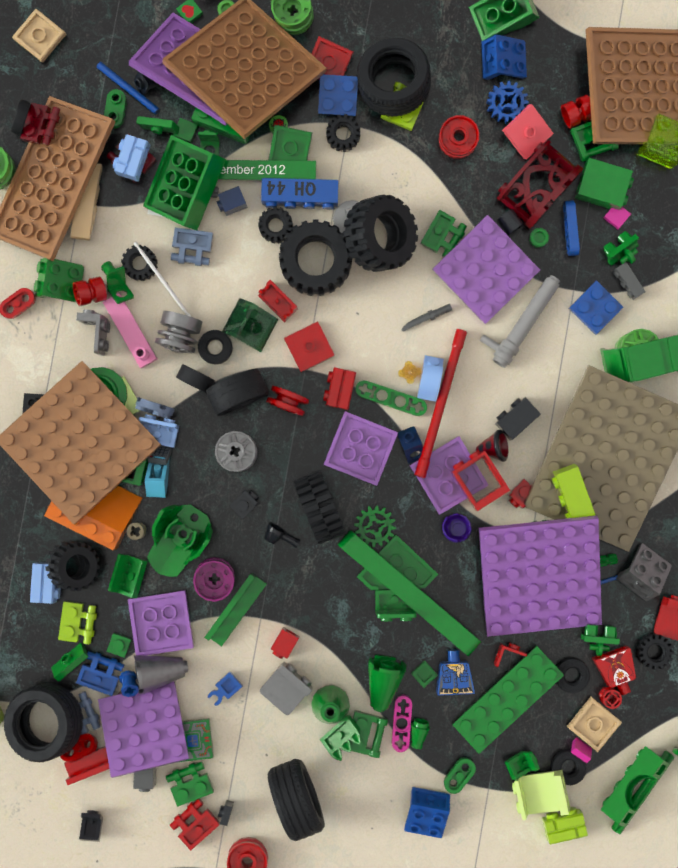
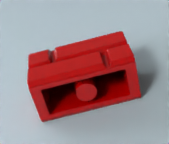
(340, 388)

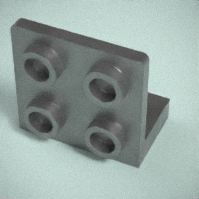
(646, 573)

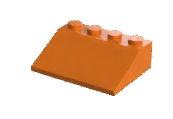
(106, 521)

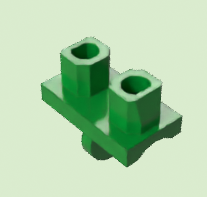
(623, 252)
(609, 637)

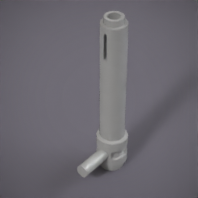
(510, 346)

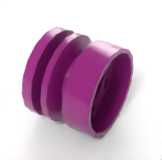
(206, 587)

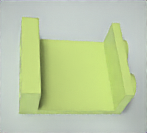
(541, 793)

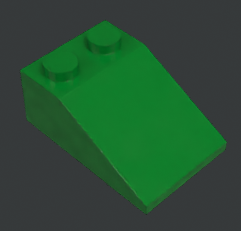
(502, 16)

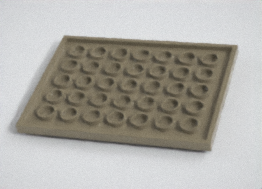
(623, 451)

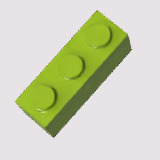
(573, 492)

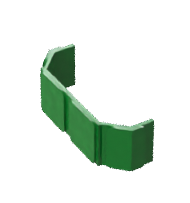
(642, 359)

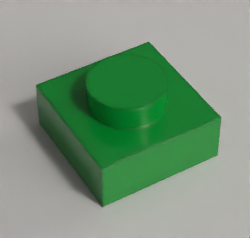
(119, 645)

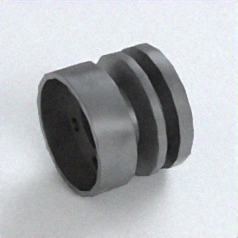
(178, 332)
(246, 457)

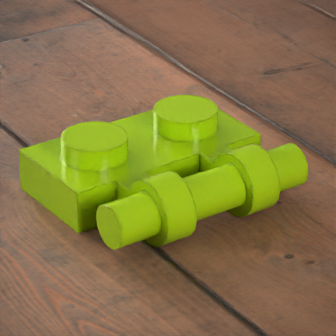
(71, 622)

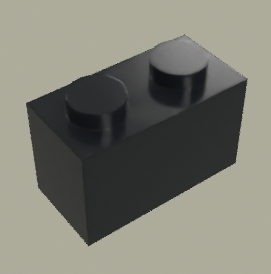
(517, 418)

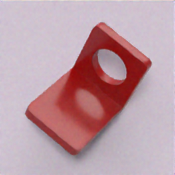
(511, 647)

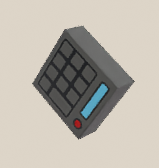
(160, 456)

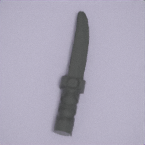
(430, 315)

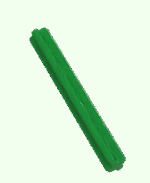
(643, 792)

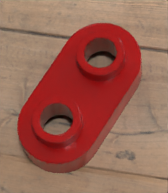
(16, 300)
(80, 748)

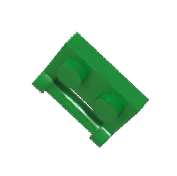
(582, 136)
(364, 723)

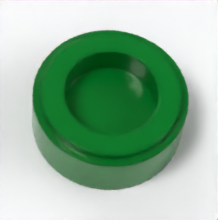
(538, 237)

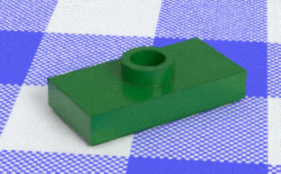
(157, 125)
(69, 662)

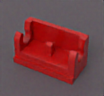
(277, 301)

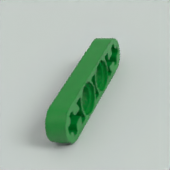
(390, 401)

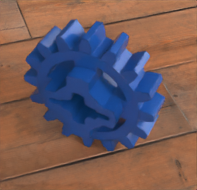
(511, 108)

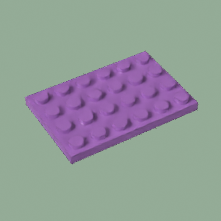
(149, 60)

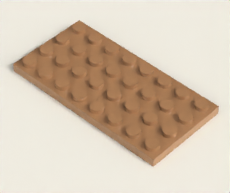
(53, 180)

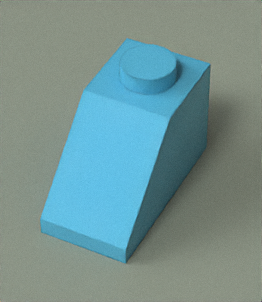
(157, 480)

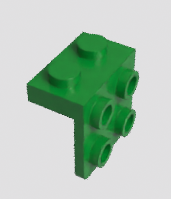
(57, 279)
(391, 606)

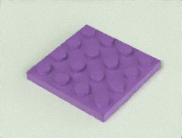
(486, 269)
(143, 730)

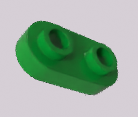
(116, 107)
(460, 775)

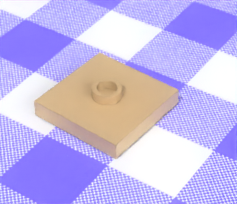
(39, 35)
(594, 724)

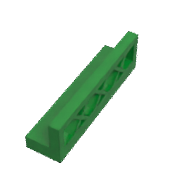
(236, 609)

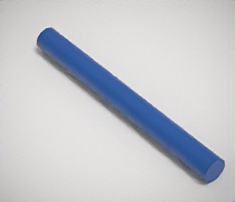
(128, 88)

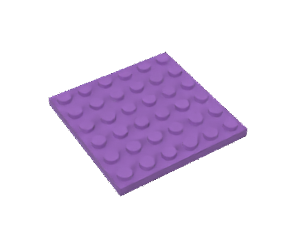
(541, 575)

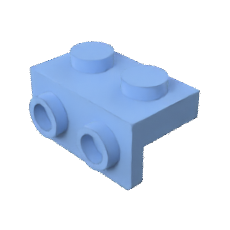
(163, 431)

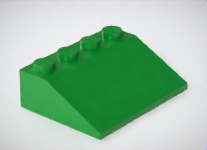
(184, 183)

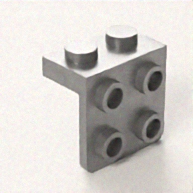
(90, 317)
(286, 688)

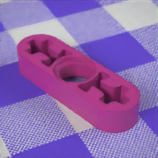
(408, 709)

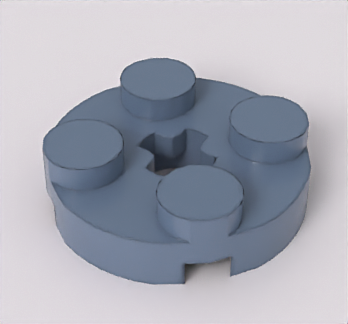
(154, 408)

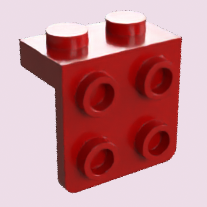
(667, 618)

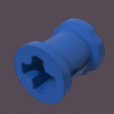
(129, 684)

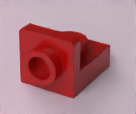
(519, 494)

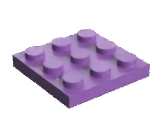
(360, 448)
(439, 482)
(161, 623)

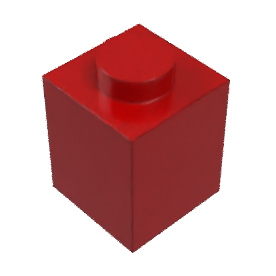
(284, 643)

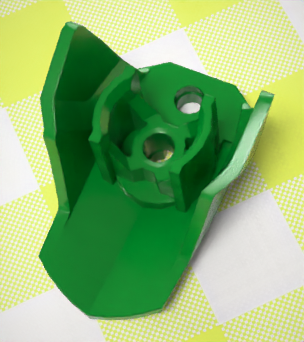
(172, 550)

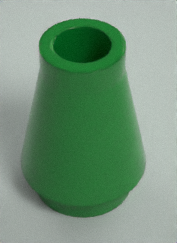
(419, 732)

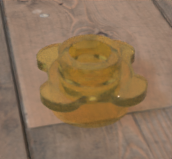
(414, 372)

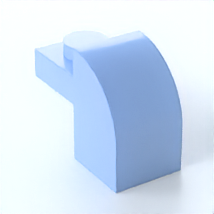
(430, 378)

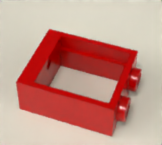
(490, 497)

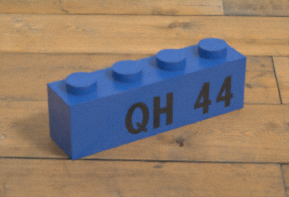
(299, 193)

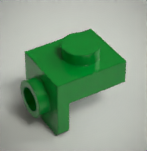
(521, 764)

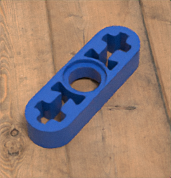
(571, 228)

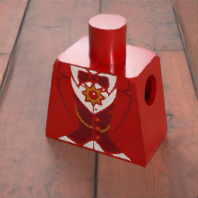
(616, 668)

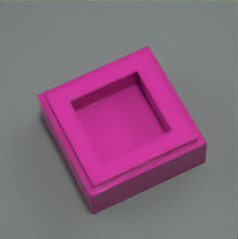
(617, 217)
(581, 750)

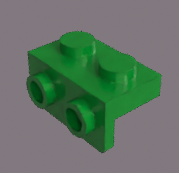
(127, 575)

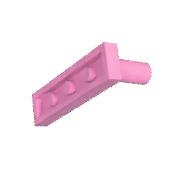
(130, 332)

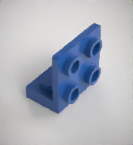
(503, 57)
(427, 812)

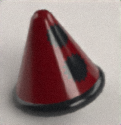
(495, 446)

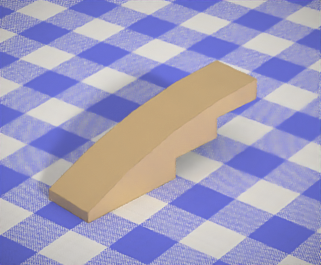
(86, 212)

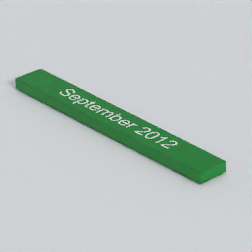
(267, 169)

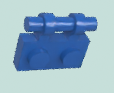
(98, 679)

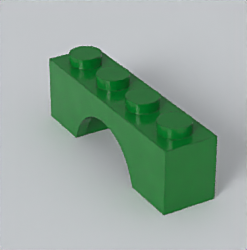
(619, 804)

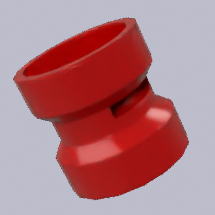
(606, 696)

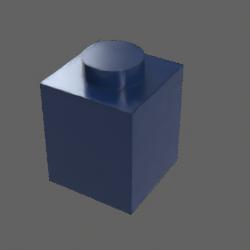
(231, 201)

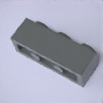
(629, 281)

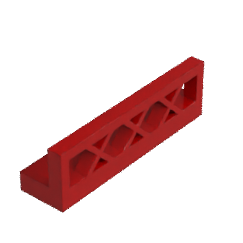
(87, 766)

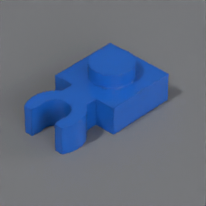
(226, 687)

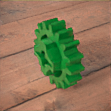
(378, 537)

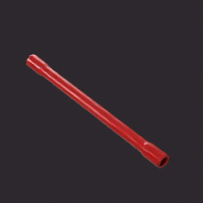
(424, 460)

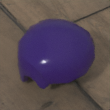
(456, 528)

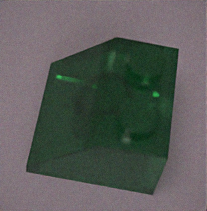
(250, 324)

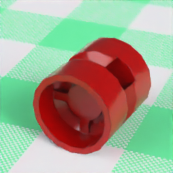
(576, 111)
(91, 291)

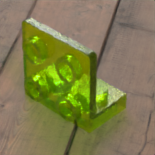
(662, 142)

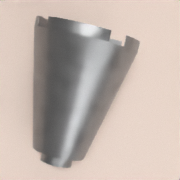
(158, 671)

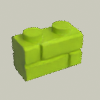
(564, 827)

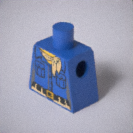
(454, 676)

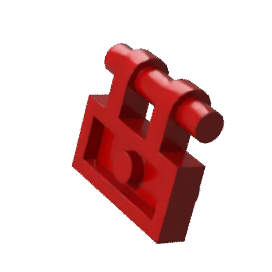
(199, 828)

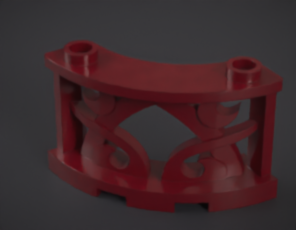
(565, 172)

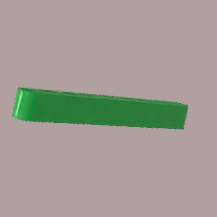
(409, 593)

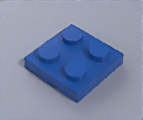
(338, 95)
(596, 307)

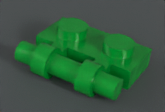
(438, 231)
(192, 789)

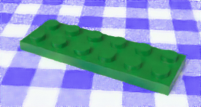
(508, 699)

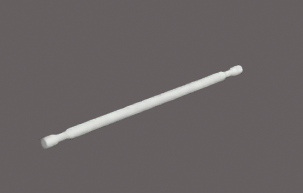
(161, 279)

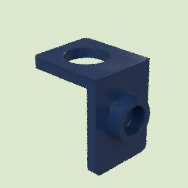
(410, 442)

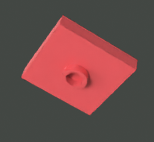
(527, 131)

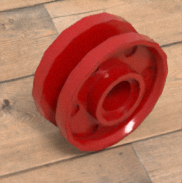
(458, 125)
(287, 400)
(247, 848)

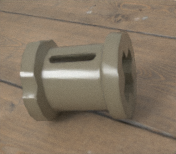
(130, 529)

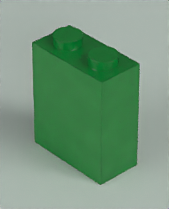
(604, 184)

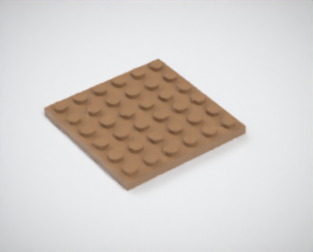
(244, 66)
(631, 81)
(78, 442)

